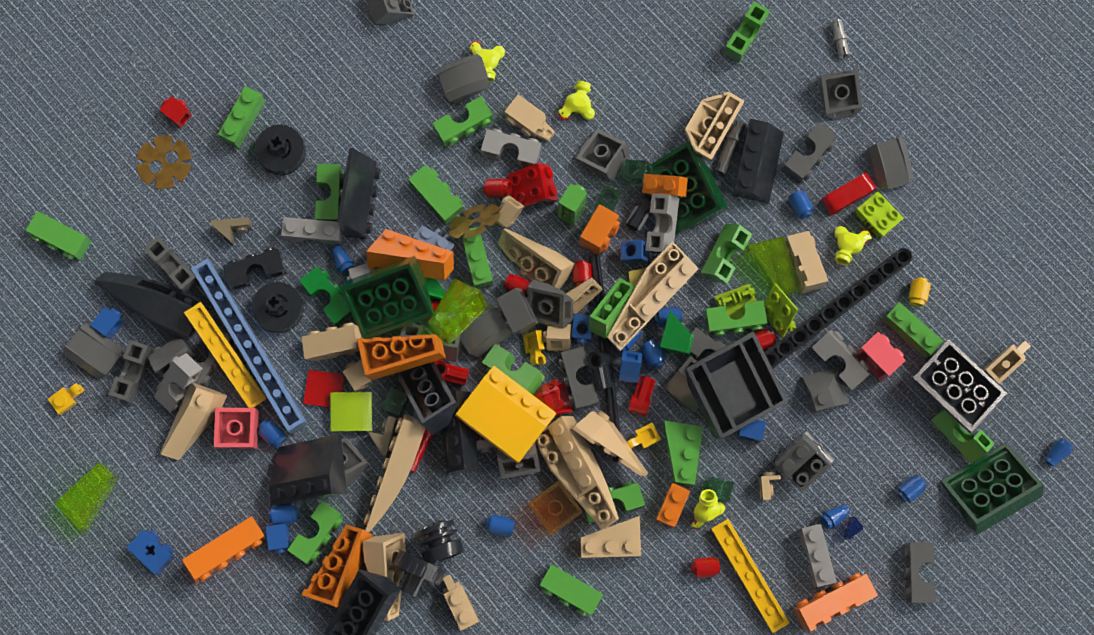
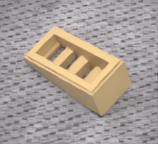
(581, 299)

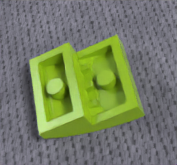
(350, 411)

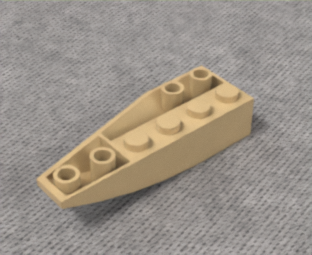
(654, 289)
(397, 468)
(577, 469)

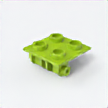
(879, 214)
(735, 299)
(780, 311)

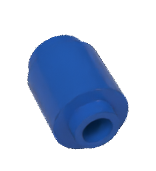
(801, 204)
(662, 315)
(653, 354)
(271, 434)
(911, 489)
(283, 514)
(500, 525)

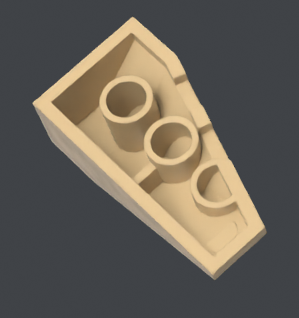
(535, 259)
(601, 431)
(379, 559)

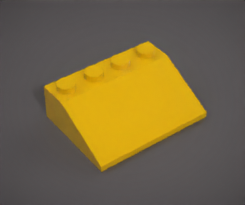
(505, 414)

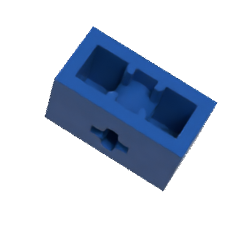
(141, 549)

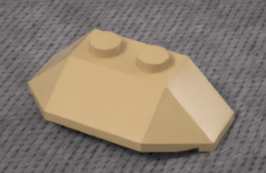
(712, 123)

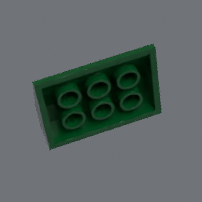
(702, 197)
(388, 297)
(992, 488)

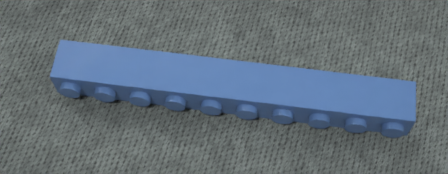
(249, 346)

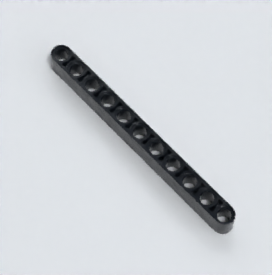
(835, 308)

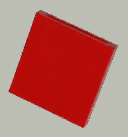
(320, 385)

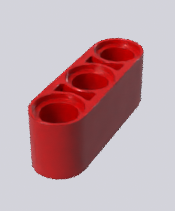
(848, 194)

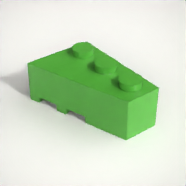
(683, 450)

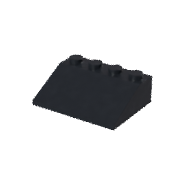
(358, 195)
(959, 385)
(308, 471)

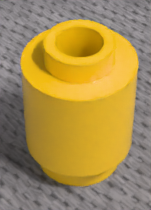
(919, 292)

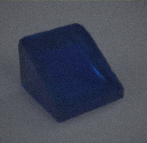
(853, 528)

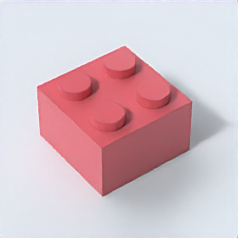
(880, 356)
(236, 428)

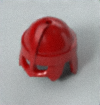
(554, 396)

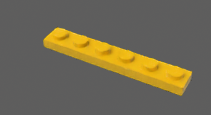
(225, 355)
(750, 576)

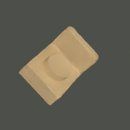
(765, 488)

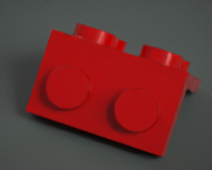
(533, 185)

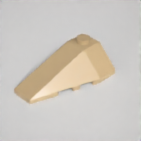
(192, 419)

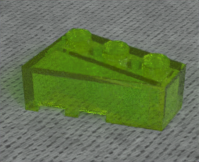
(774, 264)
(457, 311)
(87, 496)

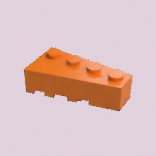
(394, 247)
(396, 354)
(223, 550)
(338, 568)
(834, 602)

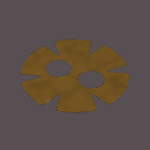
(150, 154)
(463, 223)

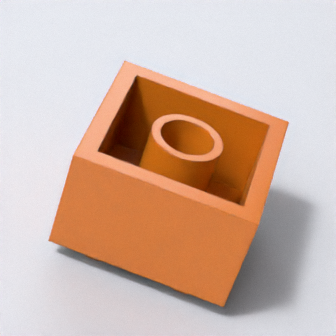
(599, 230)

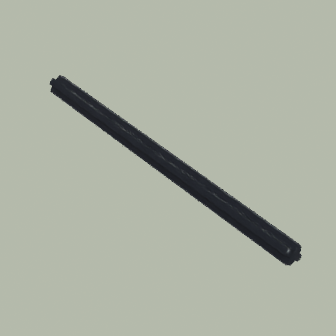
(611, 399)

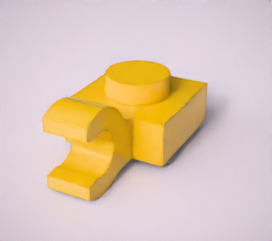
(533, 345)
(64, 398)
(645, 436)

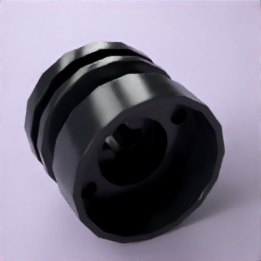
(439, 541)

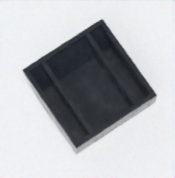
(734, 386)

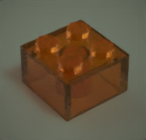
(555, 508)

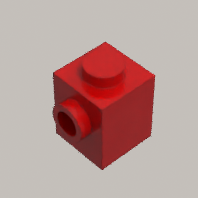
(175, 111)

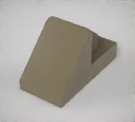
(227, 227)
(383, 441)

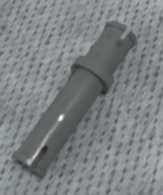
(730, 146)

